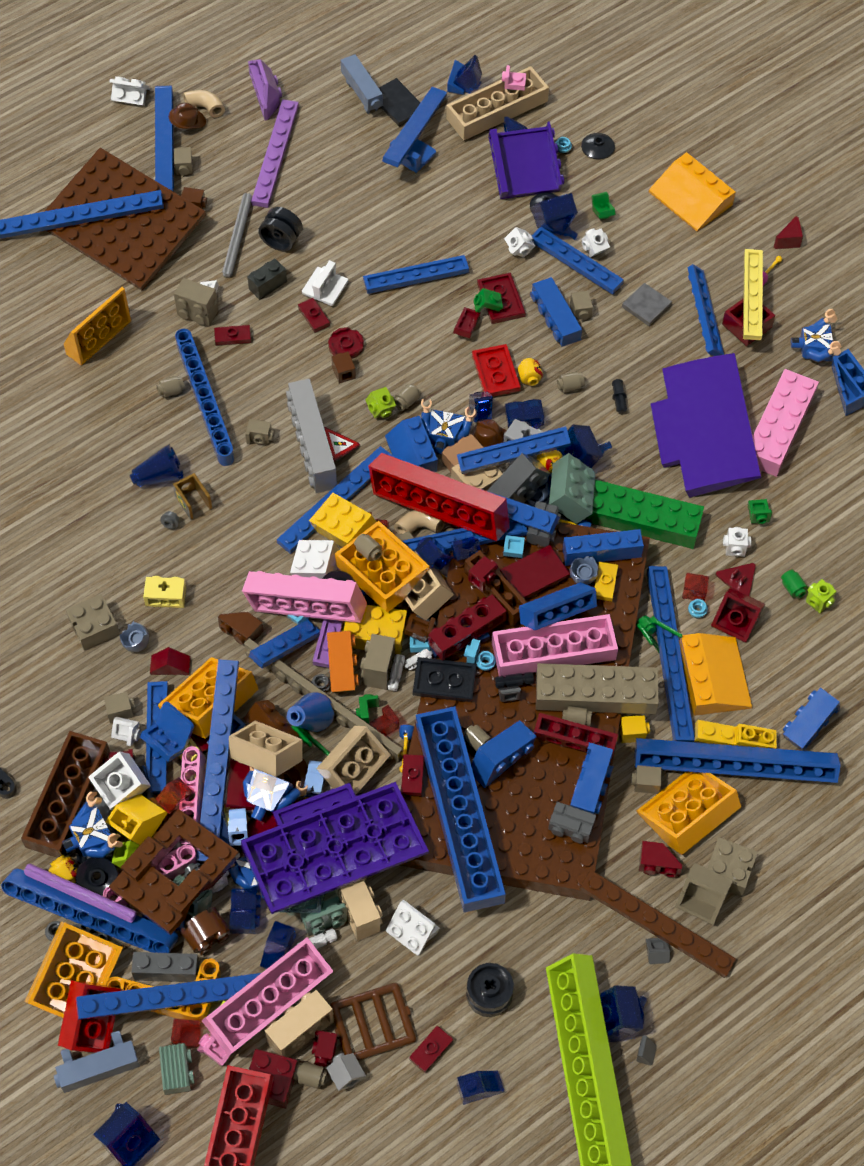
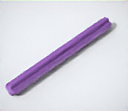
(80, 893)

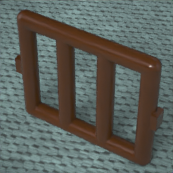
(373, 994)

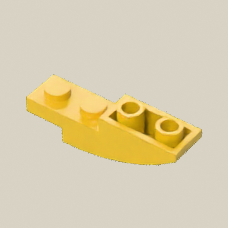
(735, 735)

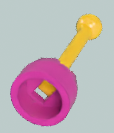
(765, 277)

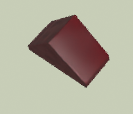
(790, 236)
(170, 662)

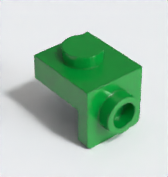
(602, 206)
(488, 299)
(759, 511)
(366, 702)

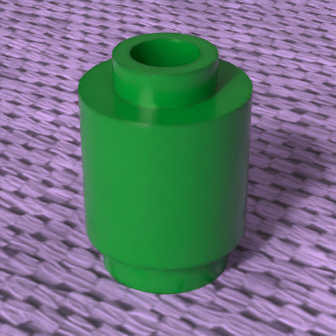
(794, 584)

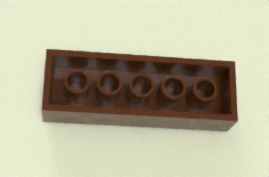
(64, 794)

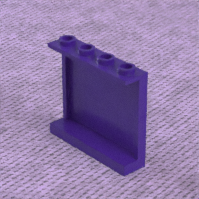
(526, 161)

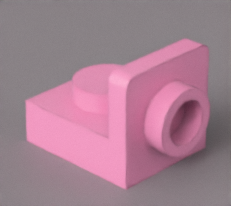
(513, 80)
(212, 1049)

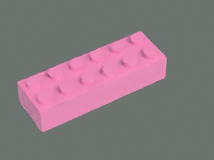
(782, 420)
(305, 596)
(563, 642)
(267, 996)

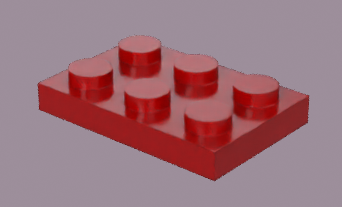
(496, 370)

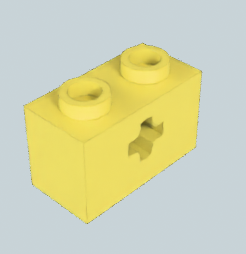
(164, 592)

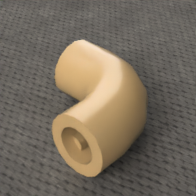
(205, 99)
(416, 519)

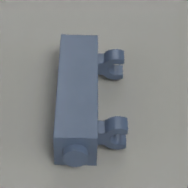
(361, 83)
(96, 1066)

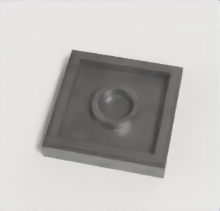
(646, 304)

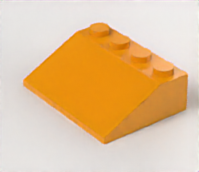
(693, 192)
(98, 328)
(391, 575)
(714, 674)
(196, 695)
(689, 809)
(70, 957)

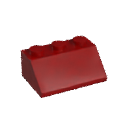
(85, 1034)

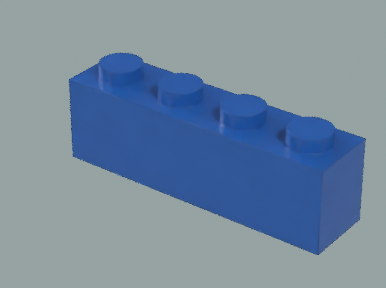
(556, 312)
(604, 546)
(557, 606)

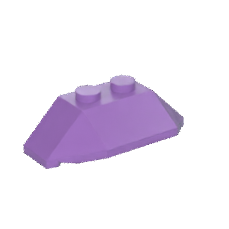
(265, 87)

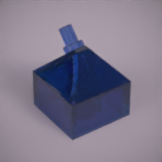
(556, 215)
(584, 445)
(622, 1012)
(126, 1135)

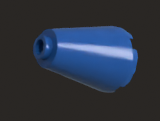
(311, 712)

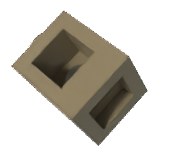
(259, 432)

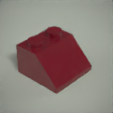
(738, 614)

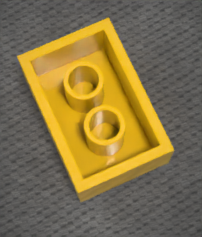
(341, 520)
(379, 622)

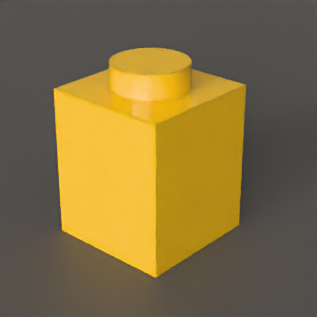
(632, 728)

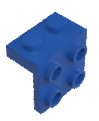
(418, 155)
(169, 733)

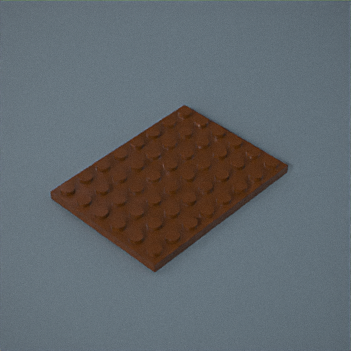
(128, 244)

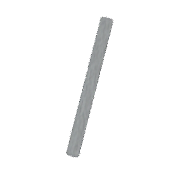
(237, 235)

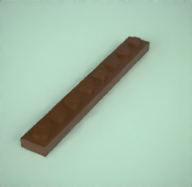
(657, 923)

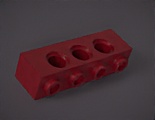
(446, 646)
(572, 734)

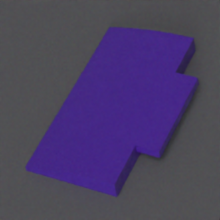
(706, 425)
(331, 844)

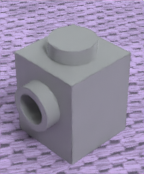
(345, 1071)

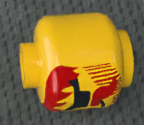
(530, 372)
(548, 458)
(64, 868)

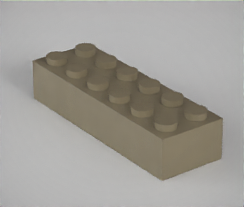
(597, 688)

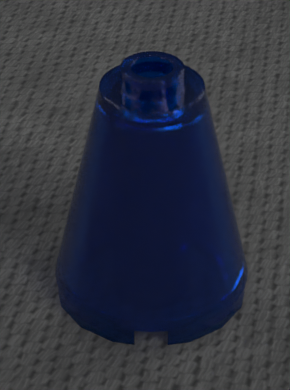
(158, 468)

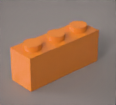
(342, 661)

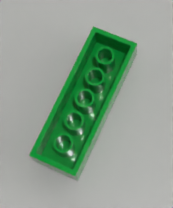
(653, 514)

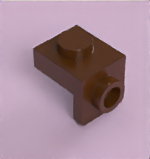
(419, 628)

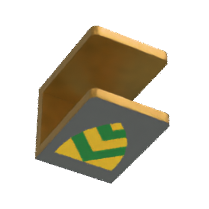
(194, 484)

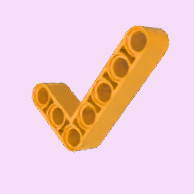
(183, 1012)

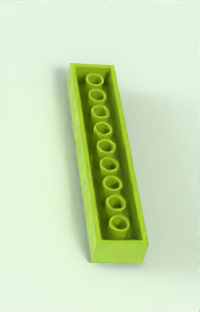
(587, 1062)

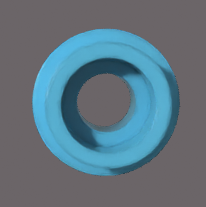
(564, 144)
(697, 603)
(485, 655)

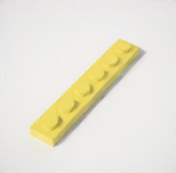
(753, 294)

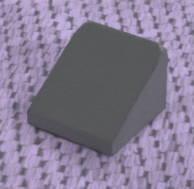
(509, 693)
(657, 951)
(646, 1051)

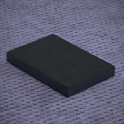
(398, 101)
(444, 679)

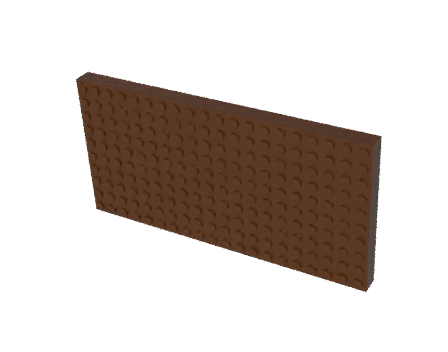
(525, 795)

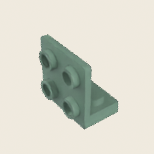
(332, 915)

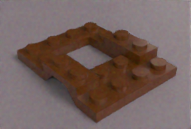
(156, 894)

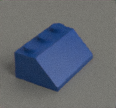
(411, 444)

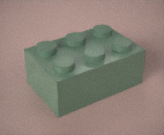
(572, 488)

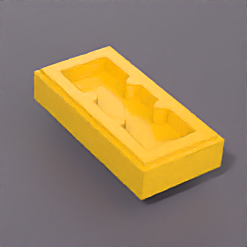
(605, 581)

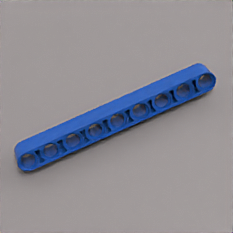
(164, 137)
(201, 387)
(139, 933)

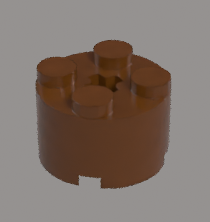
(205, 931)

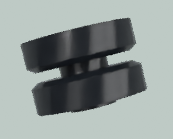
(280, 229)
(498, 997)

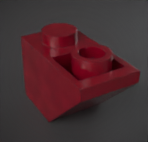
(657, 859)

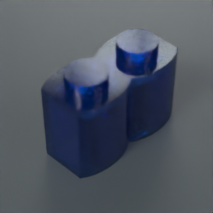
(527, 411)
(244, 911)

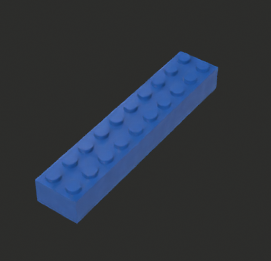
(460, 810)

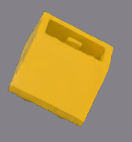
(136, 818)

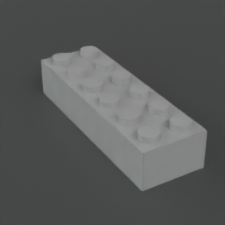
(311, 435)

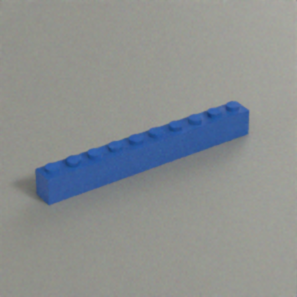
(737, 760)

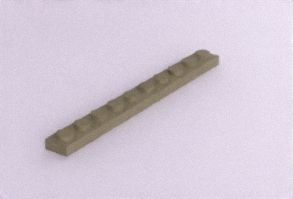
(342, 714)

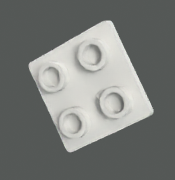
(129, 92)
(325, 284)
(411, 927)

